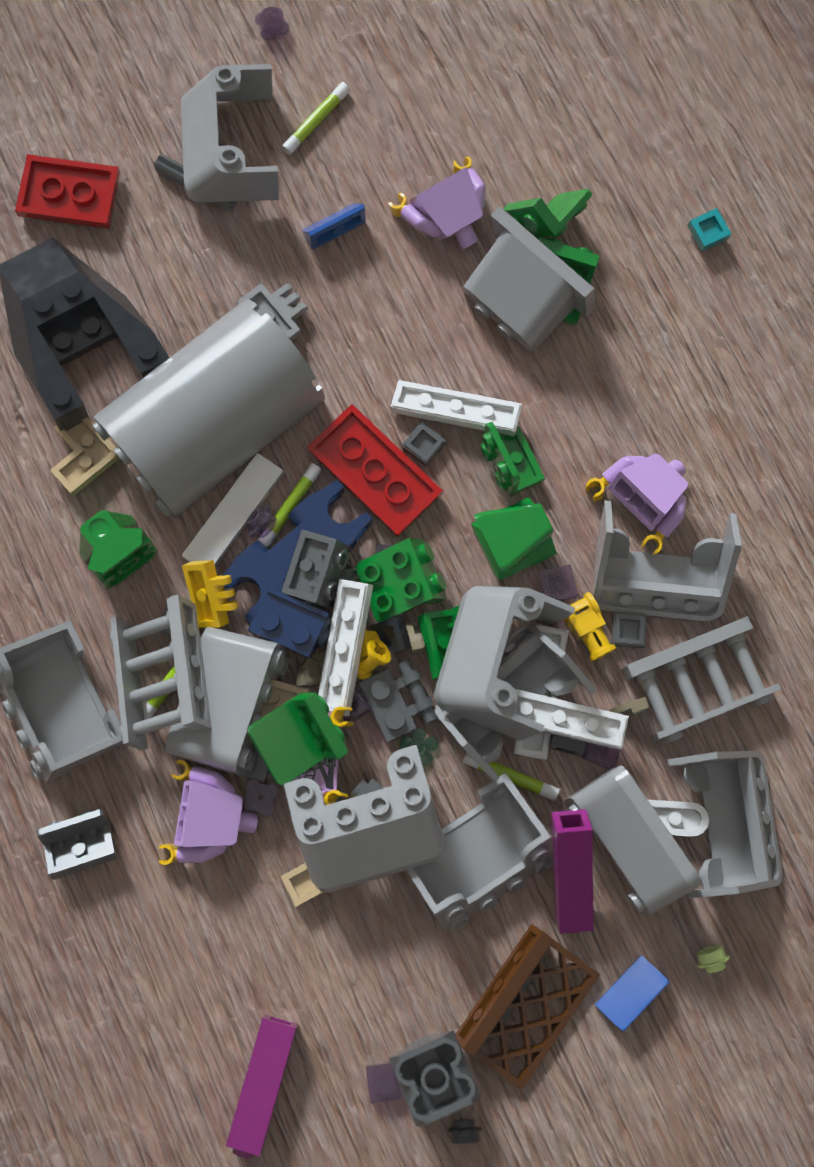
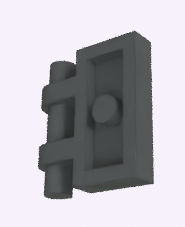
(388, 705)

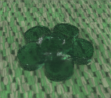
(429, 744)

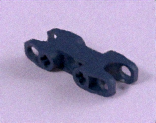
(270, 567)

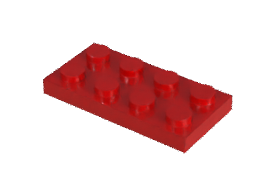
(374, 470)

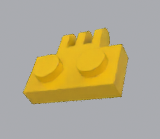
(208, 593)

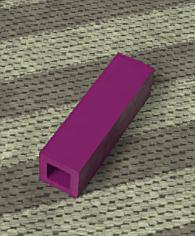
(573, 871)
(261, 1087)

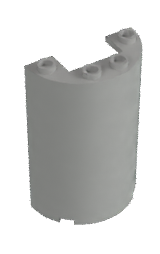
(210, 407)

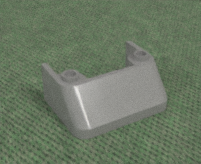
(218, 171)
(664, 583)
(475, 651)
(528, 664)
(739, 822)
(636, 840)

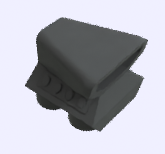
(434, 1077)

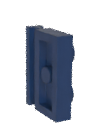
(289, 622)

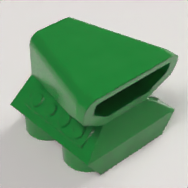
(514, 537)
(114, 547)

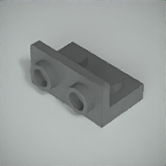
(315, 568)

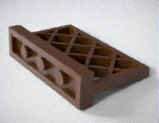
(501, 995)

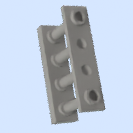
(704, 648)
(188, 676)

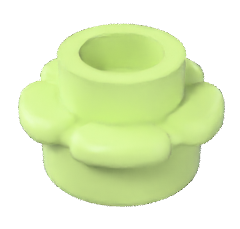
(712, 958)

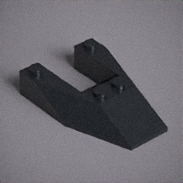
(63, 311)

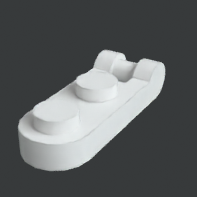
(681, 818)

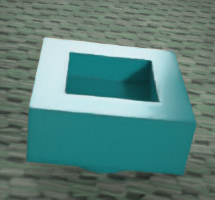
(709, 229)

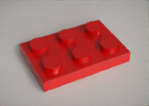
(67, 191)

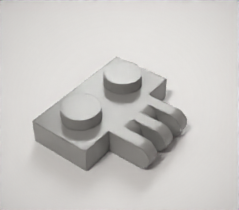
(278, 307)

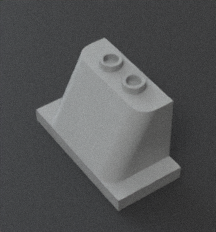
(525, 285)

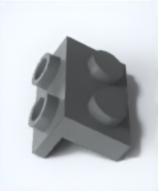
(78, 843)

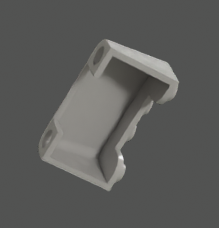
(237, 684)
(55, 702)
(484, 856)

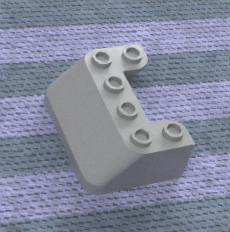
(369, 832)

